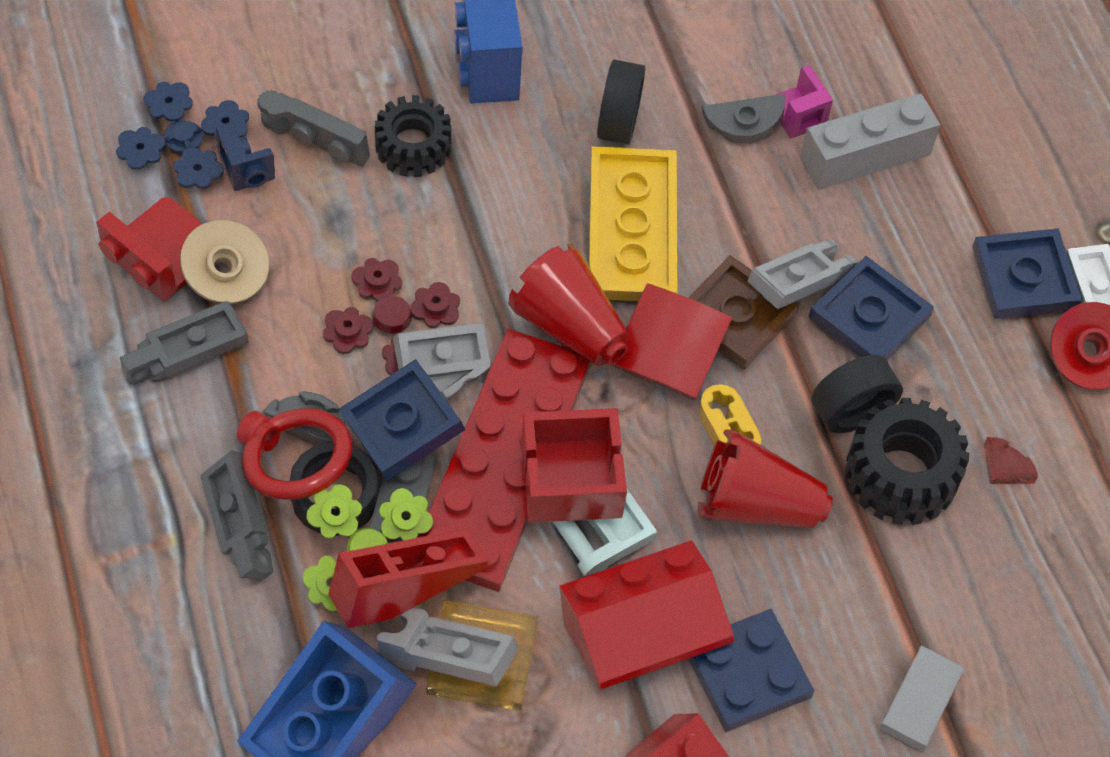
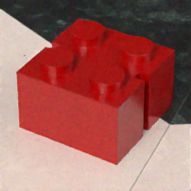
(570, 465)

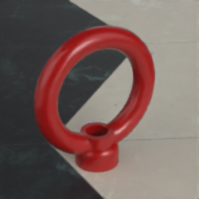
(263, 433)

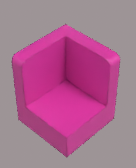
(805, 104)

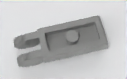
(800, 273)

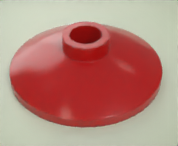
(1079, 324)

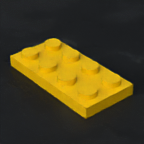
(633, 220)

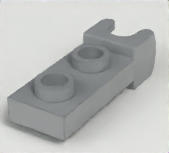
(448, 648)

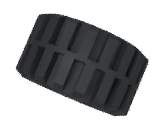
(916, 431)

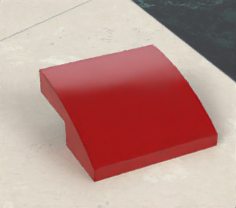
(672, 340)

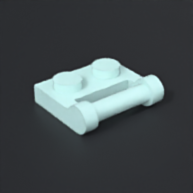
(619, 535)

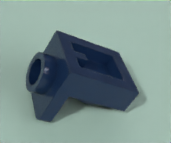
(241, 165)

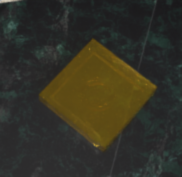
(512, 686)

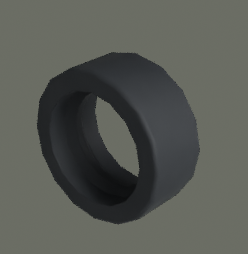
(621, 101)
(853, 390)
(359, 464)

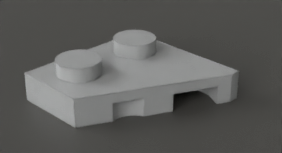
(446, 354)

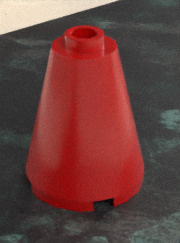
(571, 306)
(760, 487)

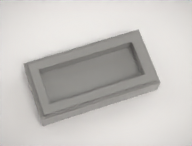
(922, 698)

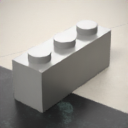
(869, 141)

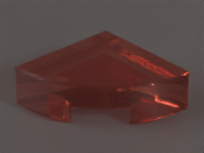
(1007, 464)

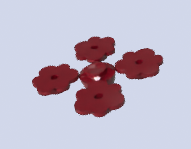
(390, 312)

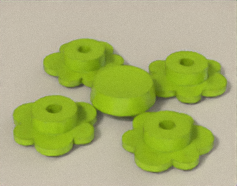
(346, 525)

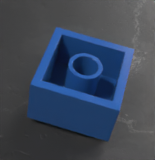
(490, 49)

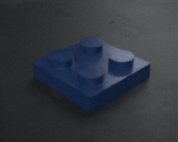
(1026, 273)
(871, 311)
(402, 419)
(752, 674)

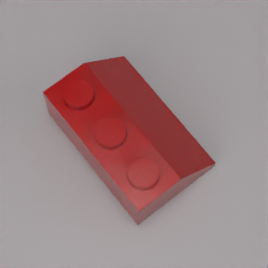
(645, 614)

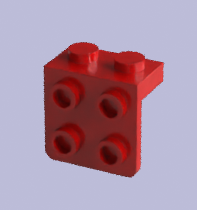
(150, 245)

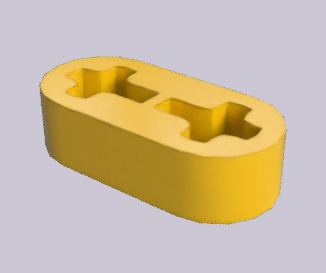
(737, 414)

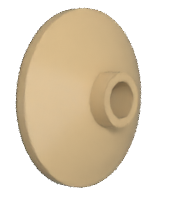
(228, 244)

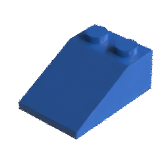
(329, 700)

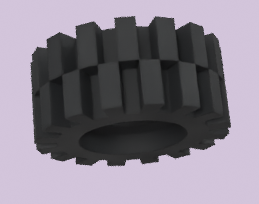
(413, 155)

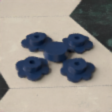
(182, 136)

